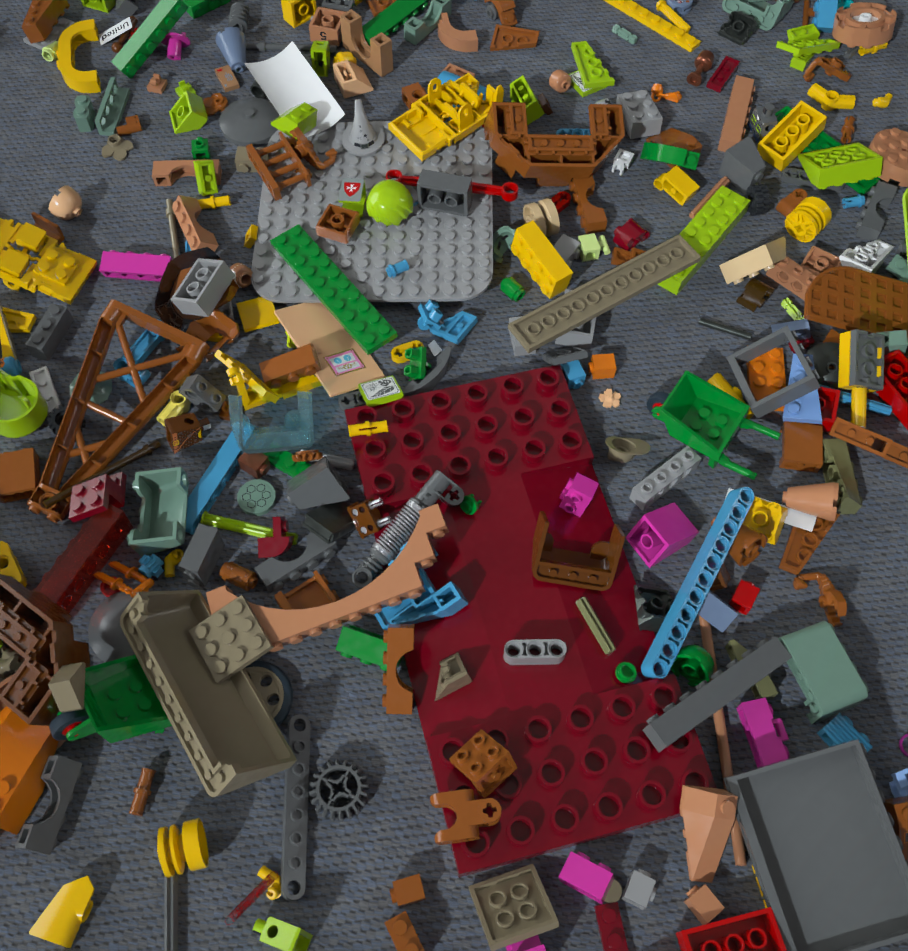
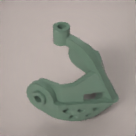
(505, 244)

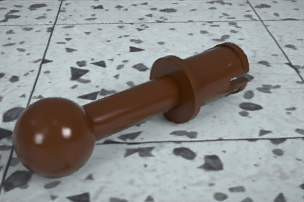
(117, 46)

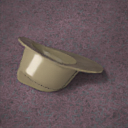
(625, 449)

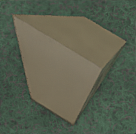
(452, 676)

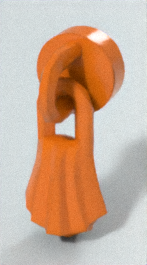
(658, 90)

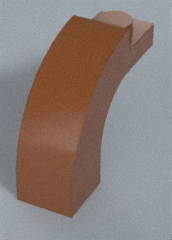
(505, 11)

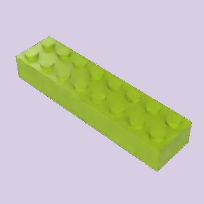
(708, 231)

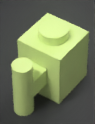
(591, 248)

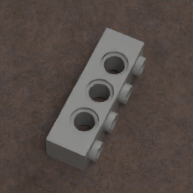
(665, 478)

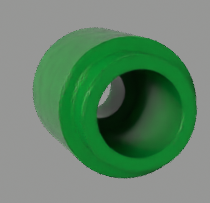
(512, 289)

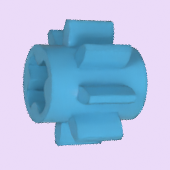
(151, 566)

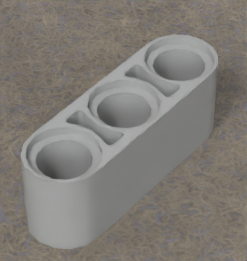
(544, 646)

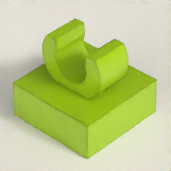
(183, 87)

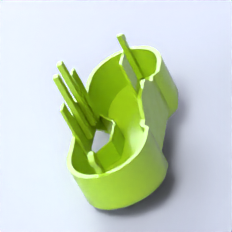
(21, 406)

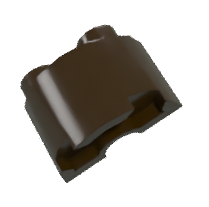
(754, 294)

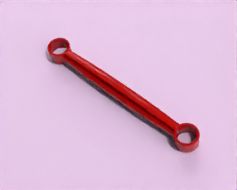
(477, 188)

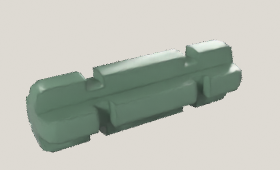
(625, 34)

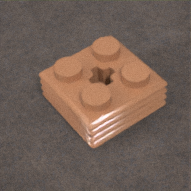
(819, 261)

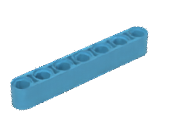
(212, 482)

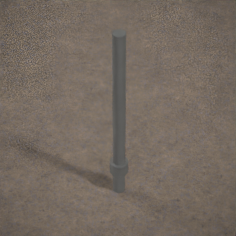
(261, 46)

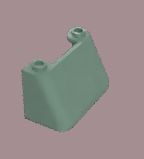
(763, 12)

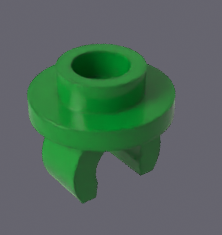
(469, 504)

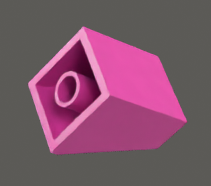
(661, 534)

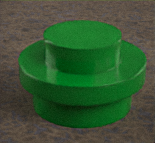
(625, 672)

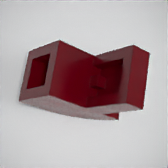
(279, 543)

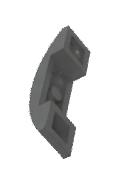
(432, 378)

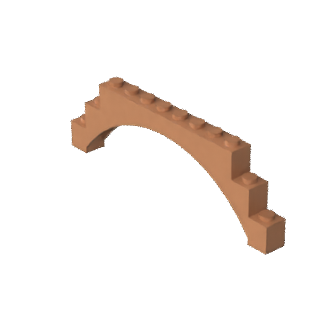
(395, 584)

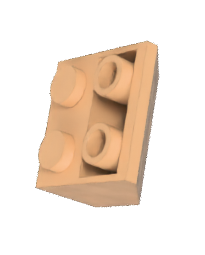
(351, 79)

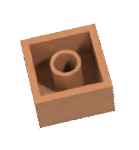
(326, 26)

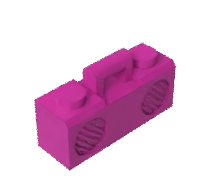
(760, 732)

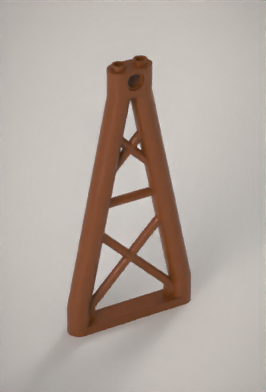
(106, 450)

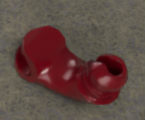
(805, 342)

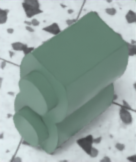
(84, 113)

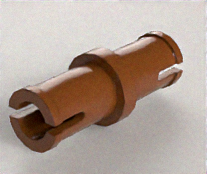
(847, 129)
(142, 792)

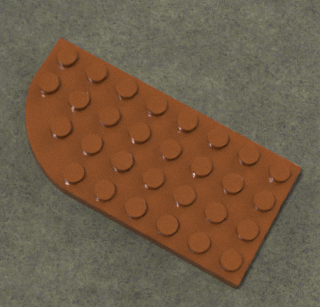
(857, 300)

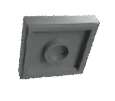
(564, 355)

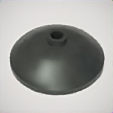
(823, 356)

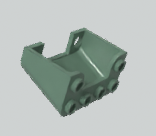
(161, 511)

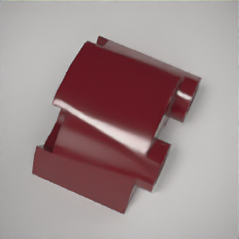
(630, 234)

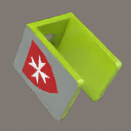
(353, 194)

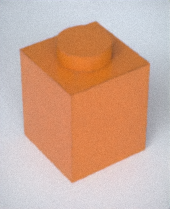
(602, 366)

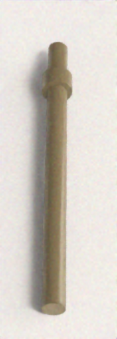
(173, 230)

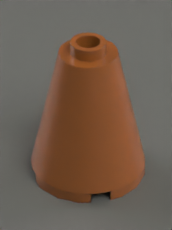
(746, 545)

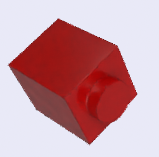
(744, 597)

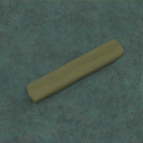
(595, 625)

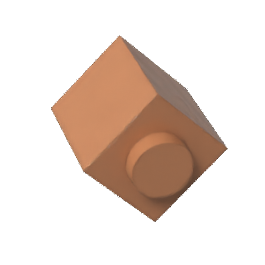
(703, 903)

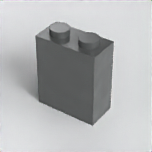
(201, 555)

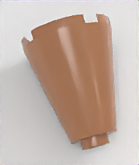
(814, 499)

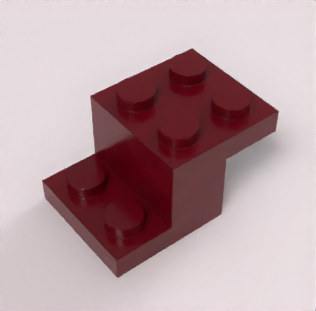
(96, 495)

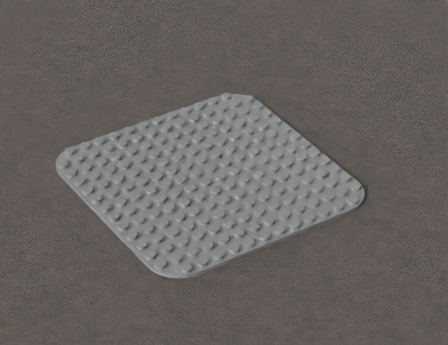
(444, 251)

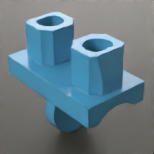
(429, 315)

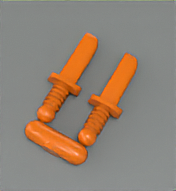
(129, 573)

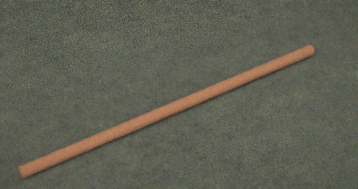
(723, 747)

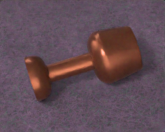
(703, 64)

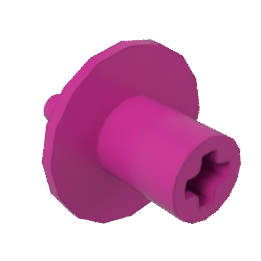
(175, 44)

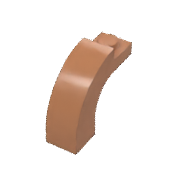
(456, 39)

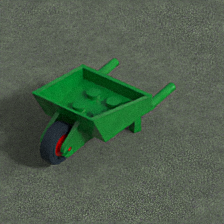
(705, 419)
(116, 705)

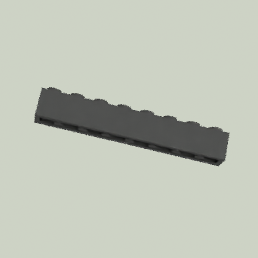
(716, 694)

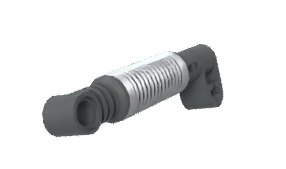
(405, 524)

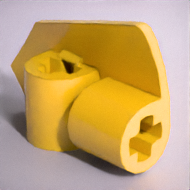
(65, 913)

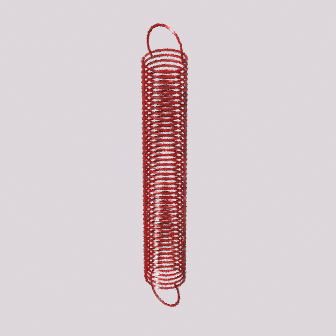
(251, 898)

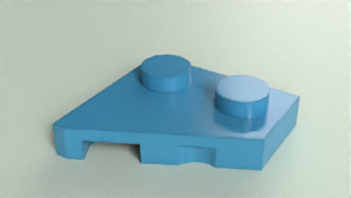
(455, 327)

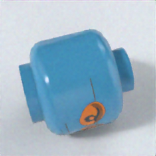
(11, 366)

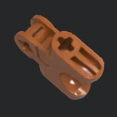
(469, 815)

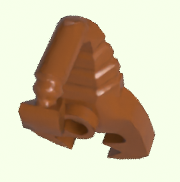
(832, 66)
(305, 149)
(830, 598)

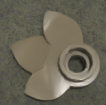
(116, 147)

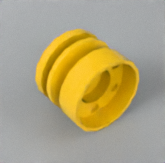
(808, 219)
(177, 847)

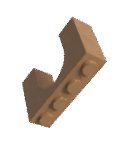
(377, 55)

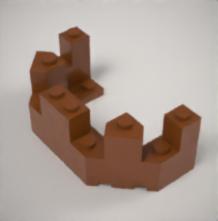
(552, 158)

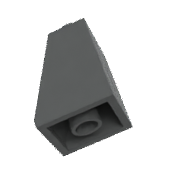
(743, 165)
(317, 486)

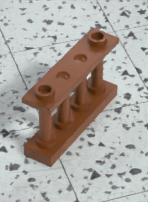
(269, 176)

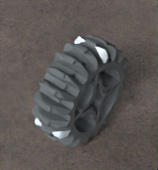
(334, 799)

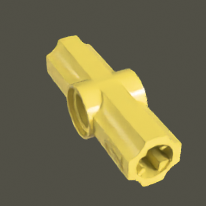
(174, 408)

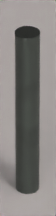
(723, 328)

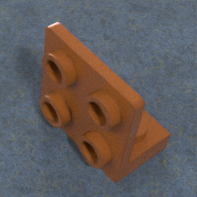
(484, 763)

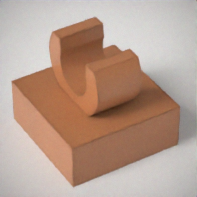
(157, 84)

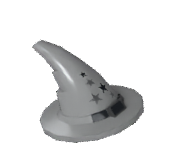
(362, 136)

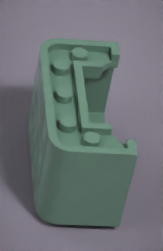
(824, 671)

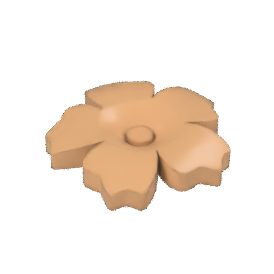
(610, 399)

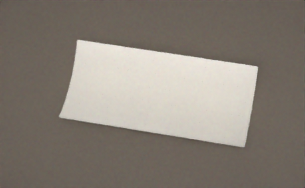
(292, 81)

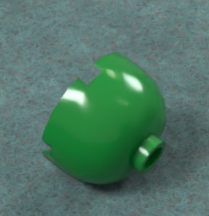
(694, 664)

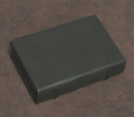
(329, 521)

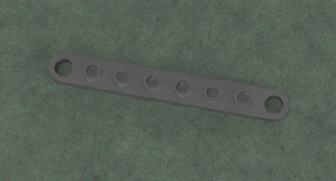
(296, 810)

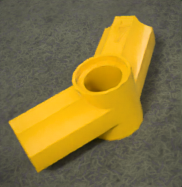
(831, 99)

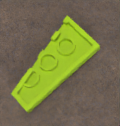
(589, 67)

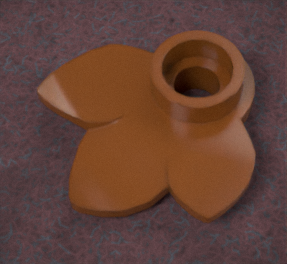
(215, 103)

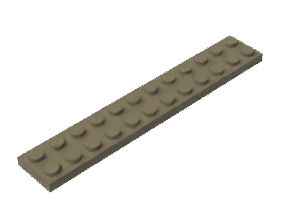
(603, 293)

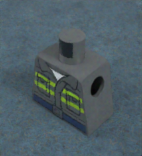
(762, 121)

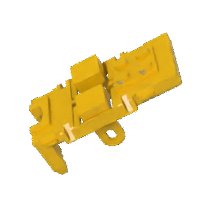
(423, 124)
(56, 274)

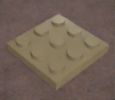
(231, 639)
(513, 907)

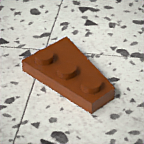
(513, 38)

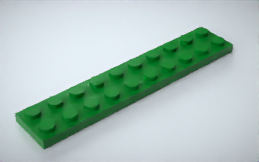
(334, 289)

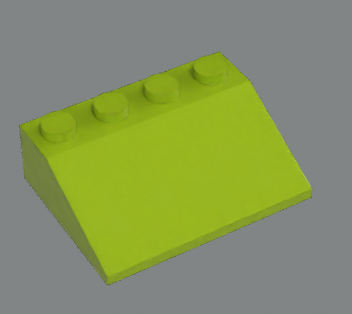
(841, 165)

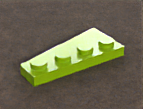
(808, 47)

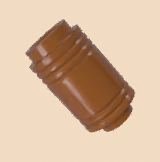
(238, 576)

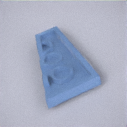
(806, 408)

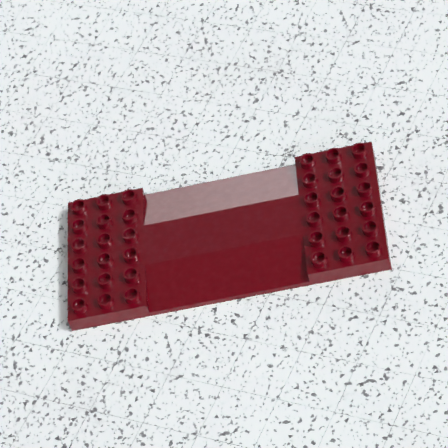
(566, 724)

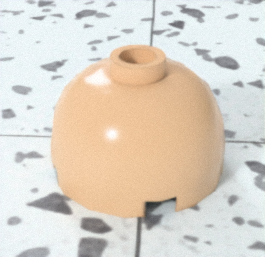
(66, 204)

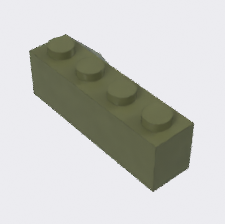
(839, 469)

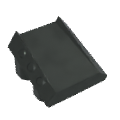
(738, 27)
(651, 606)

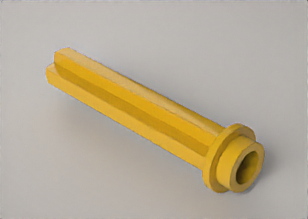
(672, 16)

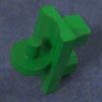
(418, 363)

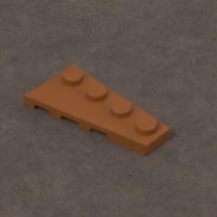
(802, 545)

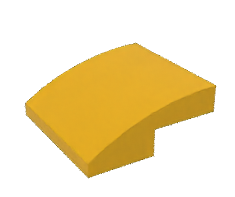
(256, 314)

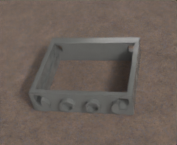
(784, 395)

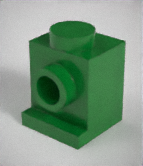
(199, 146)

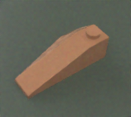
(707, 824)

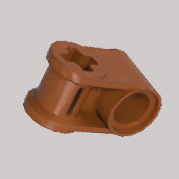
(791, 201)

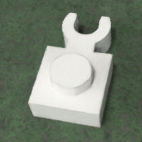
(622, 160)

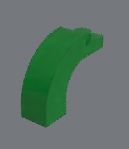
(670, 155)

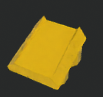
(766, 518)

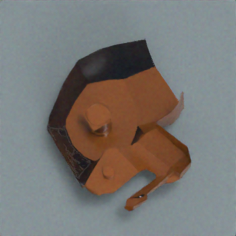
(201, 326)

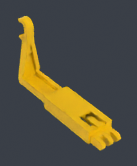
(250, 398)

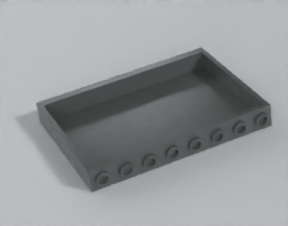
(824, 850)

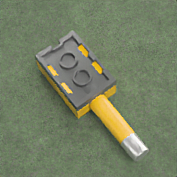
(861, 369)

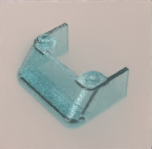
(294, 435)

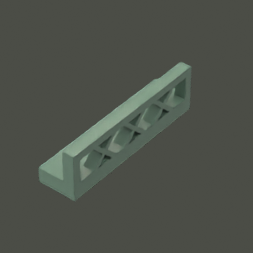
(111, 108)

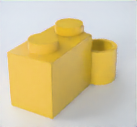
(677, 185)

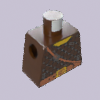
(184, 431)

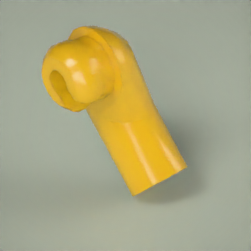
(171, 561)
(274, 890)

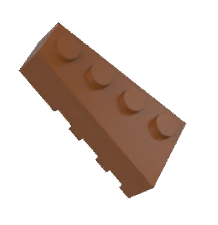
(42, 17)

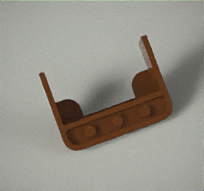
(575, 568)

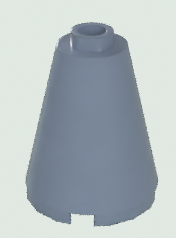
(233, 47)

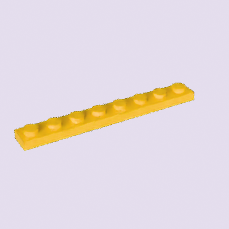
(656, 23)

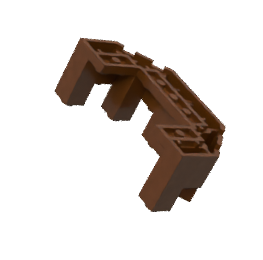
(45, 638)

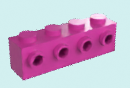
(133, 265)

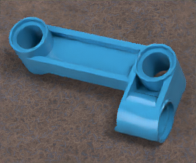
(140, 350)

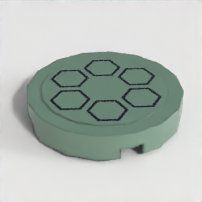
(256, 497)

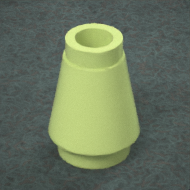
(49, 51)

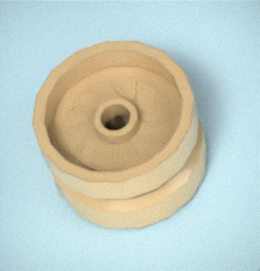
(544, 215)

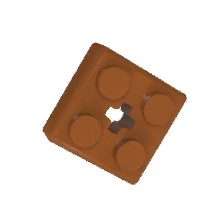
(338, 223)

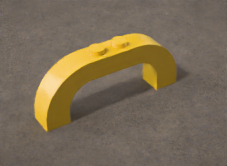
(69, 40)

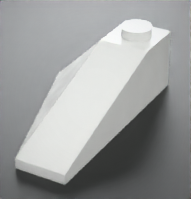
(868, 257)

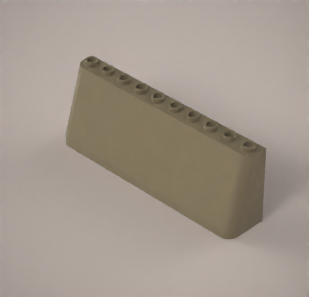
(219, 725)

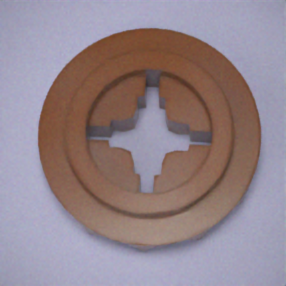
(308, 455)

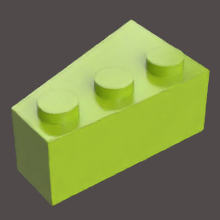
(522, 93)

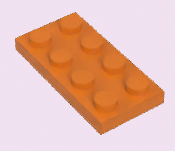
(767, 374)

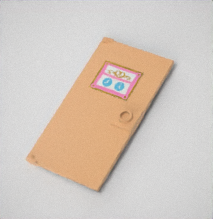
(340, 356)

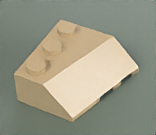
(753, 261)

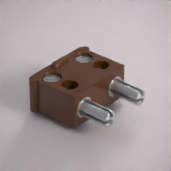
(367, 517)

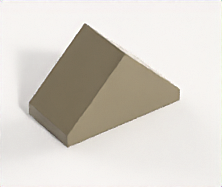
(69, 687)

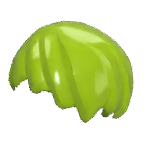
(389, 202)

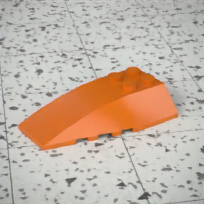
(22, 762)

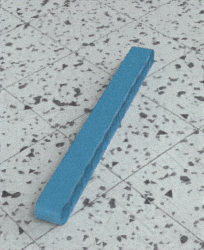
(729, 518)

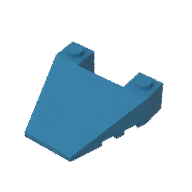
(428, 606)

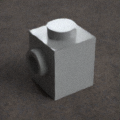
(639, 889)

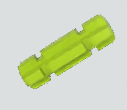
(792, 310)

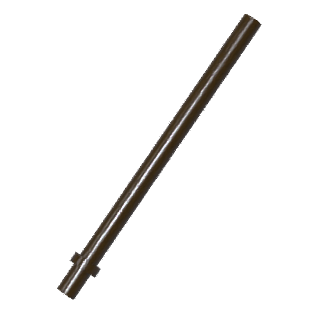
(146, 450)

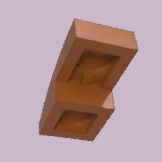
(621, 256)

